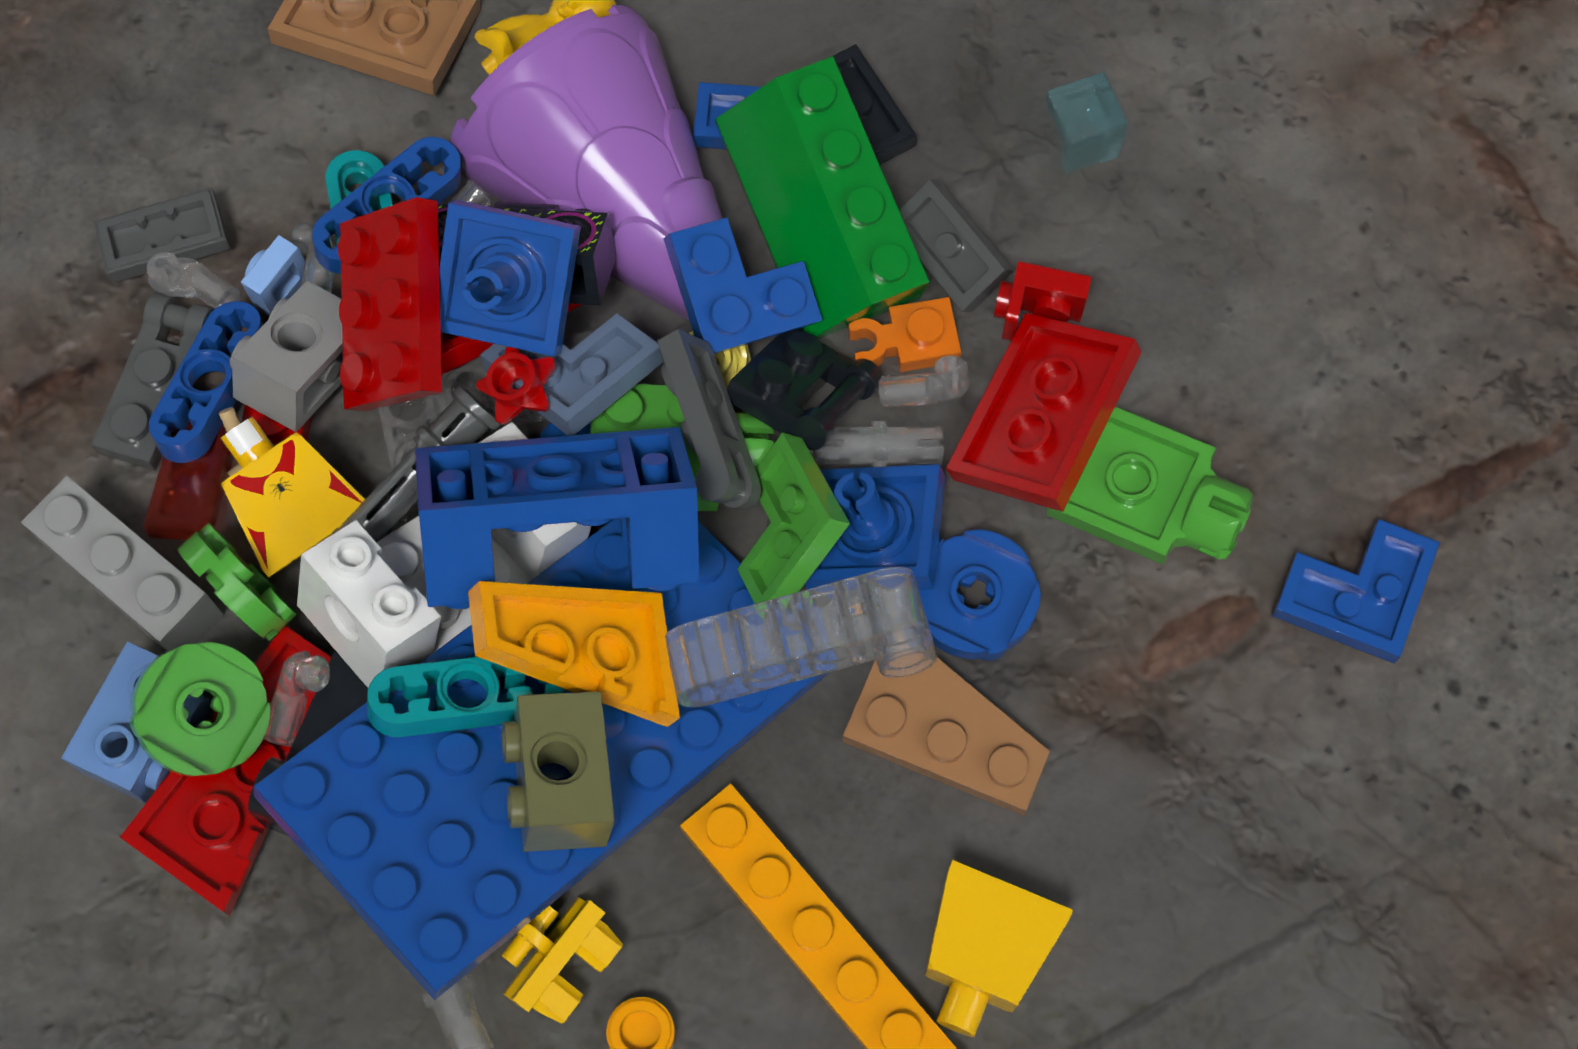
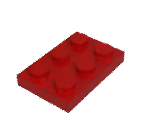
(390, 305)
(1044, 411)

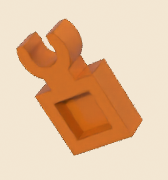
(915, 335)

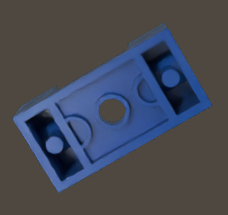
(557, 480)

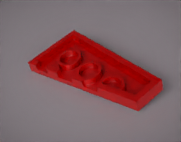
(202, 822)

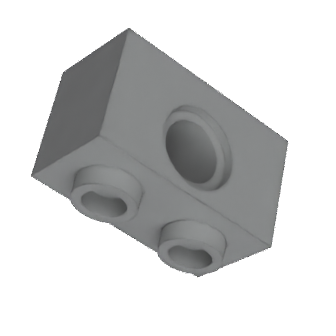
(292, 358)

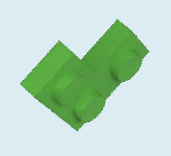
(802, 519)

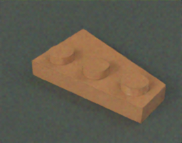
(386, 39)
(948, 734)

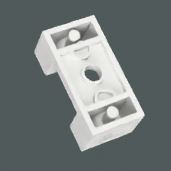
(374, 594)

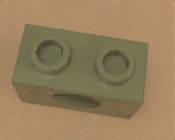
(565, 732)

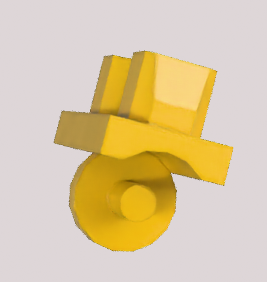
(539, 980)

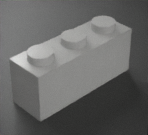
(122, 567)

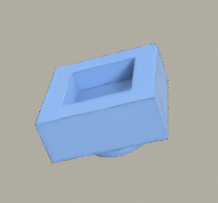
(273, 274)

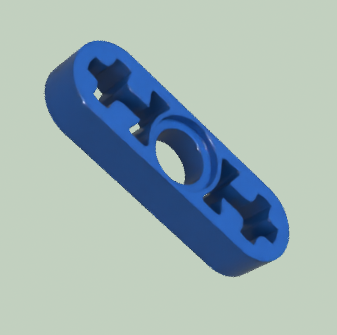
(393, 178)
(205, 355)

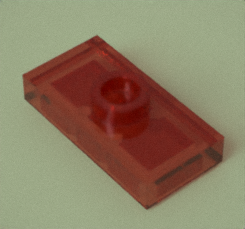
(188, 493)

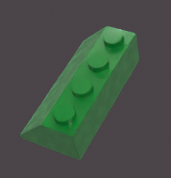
(822, 195)

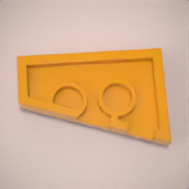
(580, 642)

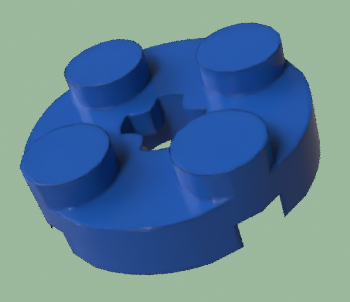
(1010, 582)

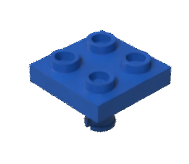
(506, 277)
(891, 521)

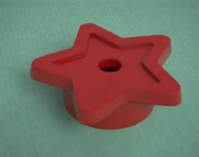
(503, 375)

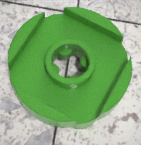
(236, 584)
(238, 698)

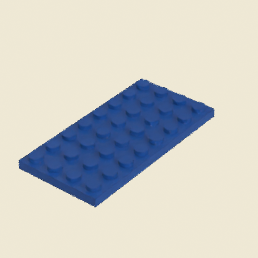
(421, 821)

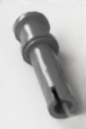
(392, 498)

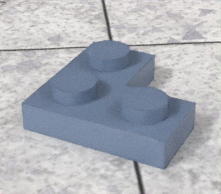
(592, 372)

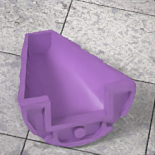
(596, 127)

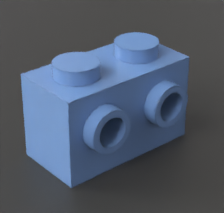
(104, 741)

